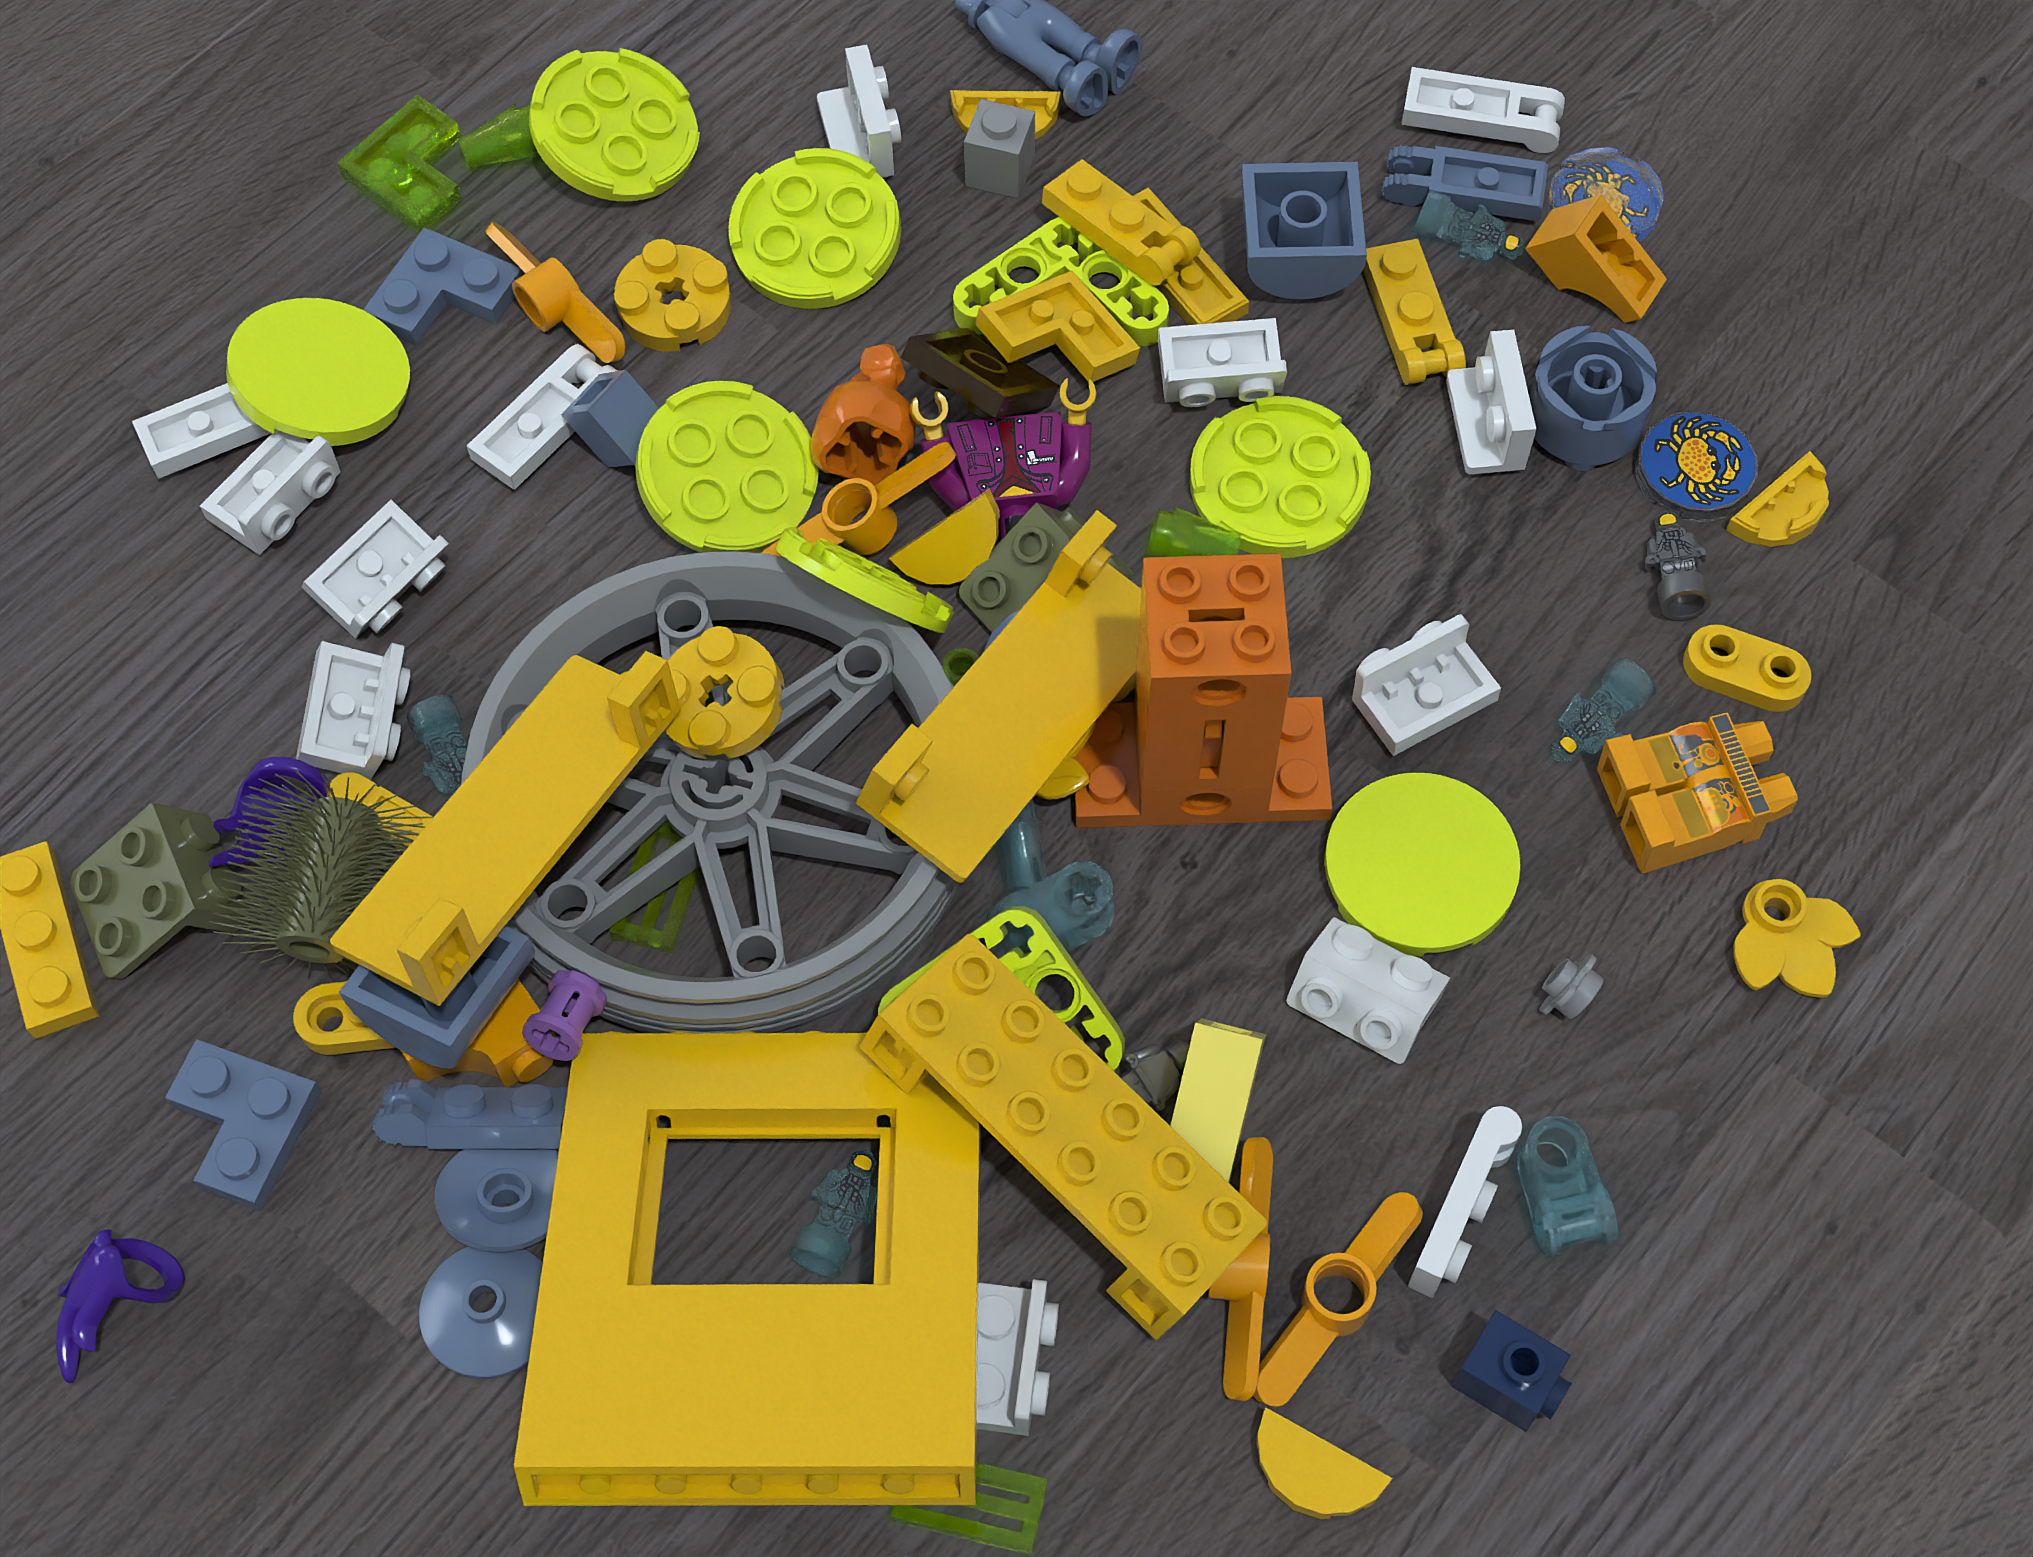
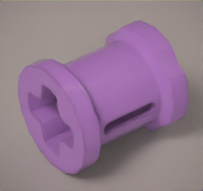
(540, 1026)

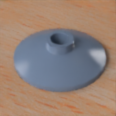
(484, 1179)
(486, 1342)

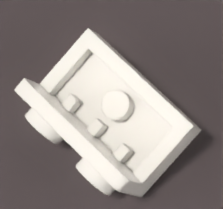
(857, 116)
(1221, 361)
(272, 489)
(374, 569)
(1423, 685)
(352, 709)
(1366, 989)

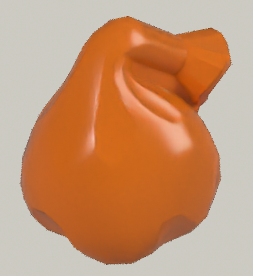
(865, 421)

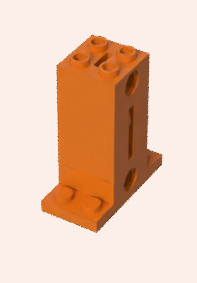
(1209, 707)

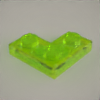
(395, 164)

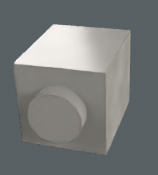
(999, 148)

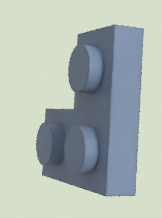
(437, 274)
(259, 1117)

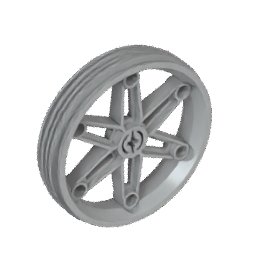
(732, 799)

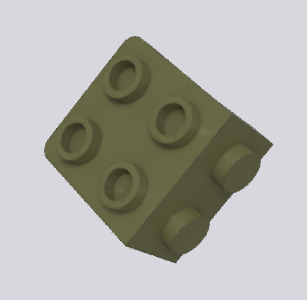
(1023, 563)
(152, 885)

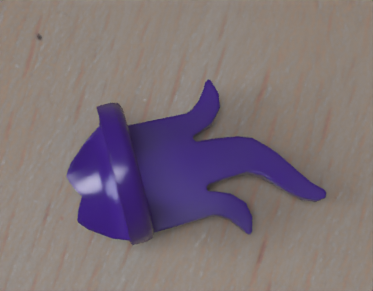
(265, 770)
(95, 1284)

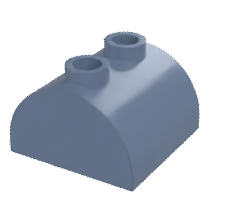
(1303, 227)
(445, 1031)

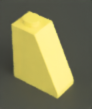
(1217, 1091)

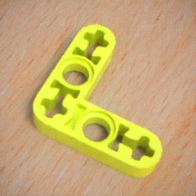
(1042, 254)
(1045, 958)

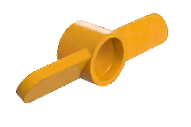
(552, 296)
(858, 494)
(1246, 1279)
(1316, 1327)

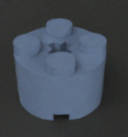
(1592, 396)

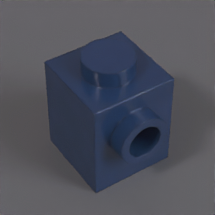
(1514, 1372)

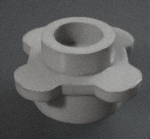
(1571, 987)

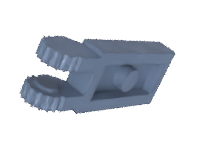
(1470, 178)
(471, 1116)

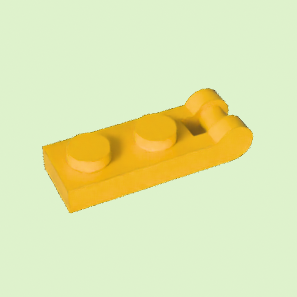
(1119, 223)
(1411, 311)

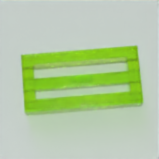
(646, 933)
(984, 1533)

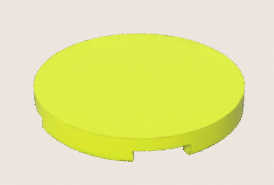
(613, 124)
(815, 229)
(317, 370)
(725, 468)
(1280, 476)
(865, 580)
(1422, 863)

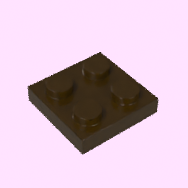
(978, 373)

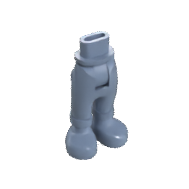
(1057, 49)

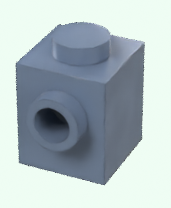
(612, 417)

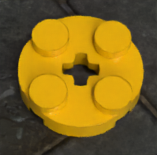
(667, 269)
(754, 692)

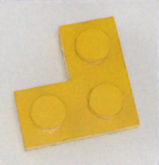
(1060, 314)

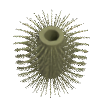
(326, 873)

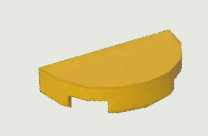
(1044, 103)
(1786, 508)
(953, 545)
(1314, 1473)

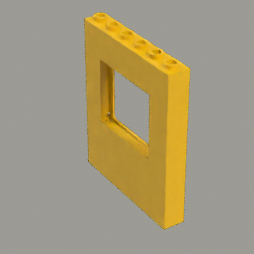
(752, 1384)

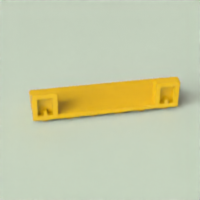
(1014, 712)
(508, 824)
(1069, 1127)

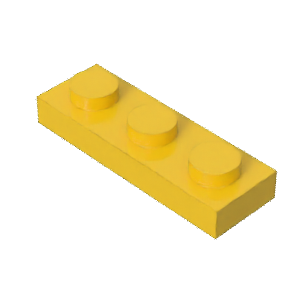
(43, 942)

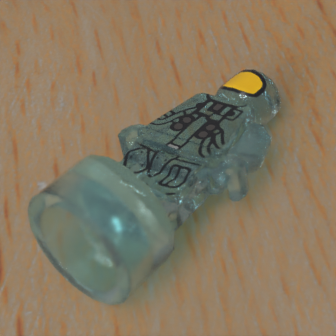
(1477, 233)
(1591, 722)
(437, 726)
(844, 1200)

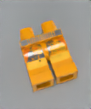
(1693, 789)

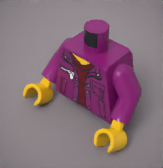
(1014, 456)

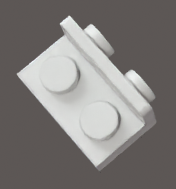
(1493, 408)
(1010, 1336)

